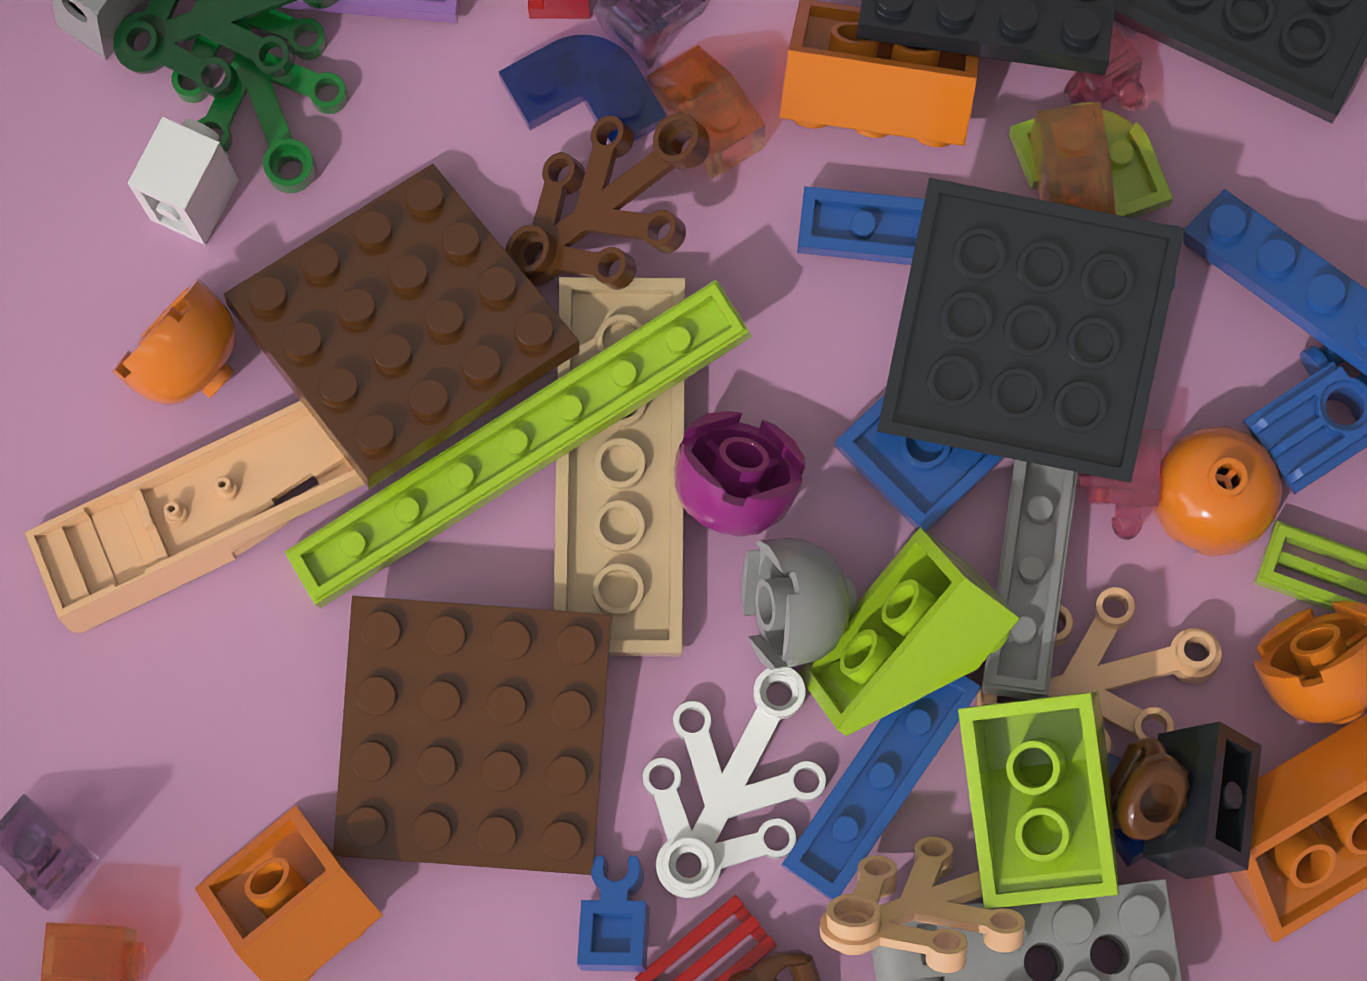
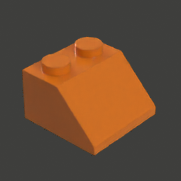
(287, 901)

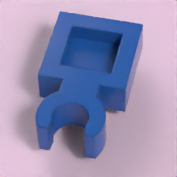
(615, 927)

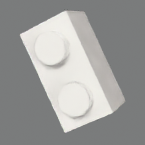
(184, 178)

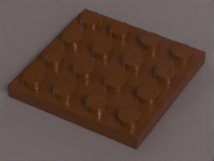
(401, 324)
(472, 735)

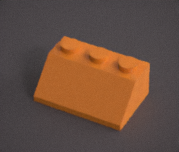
(873, 83)
(1309, 833)

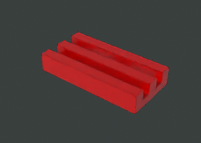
(748, 926)

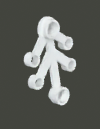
(726, 792)

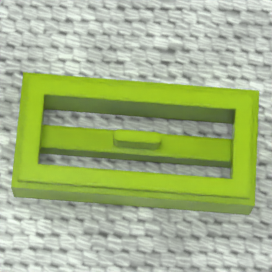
(1302, 591)

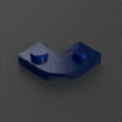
(578, 72)

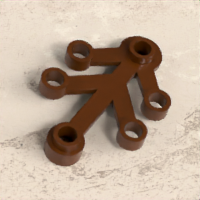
(601, 202)

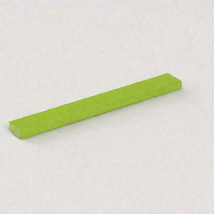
(517, 444)

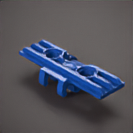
(1298, 428)

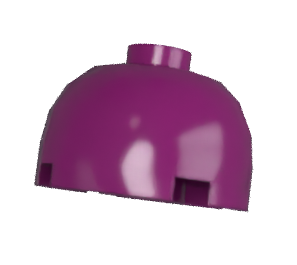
(737, 474)

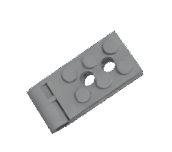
(1134, 921)

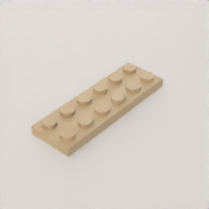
(617, 491)

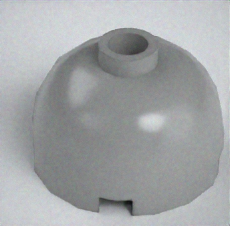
(797, 601)

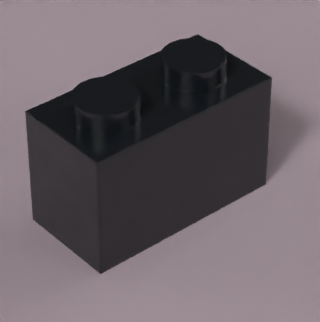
(1219, 814)

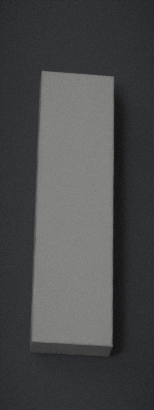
(1032, 578)

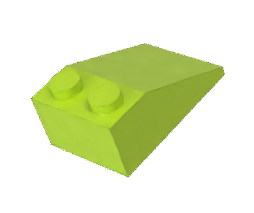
(909, 636)
(1040, 799)

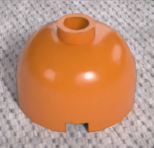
(182, 349)
(1212, 516)
(1318, 664)

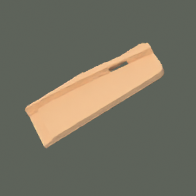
(186, 517)

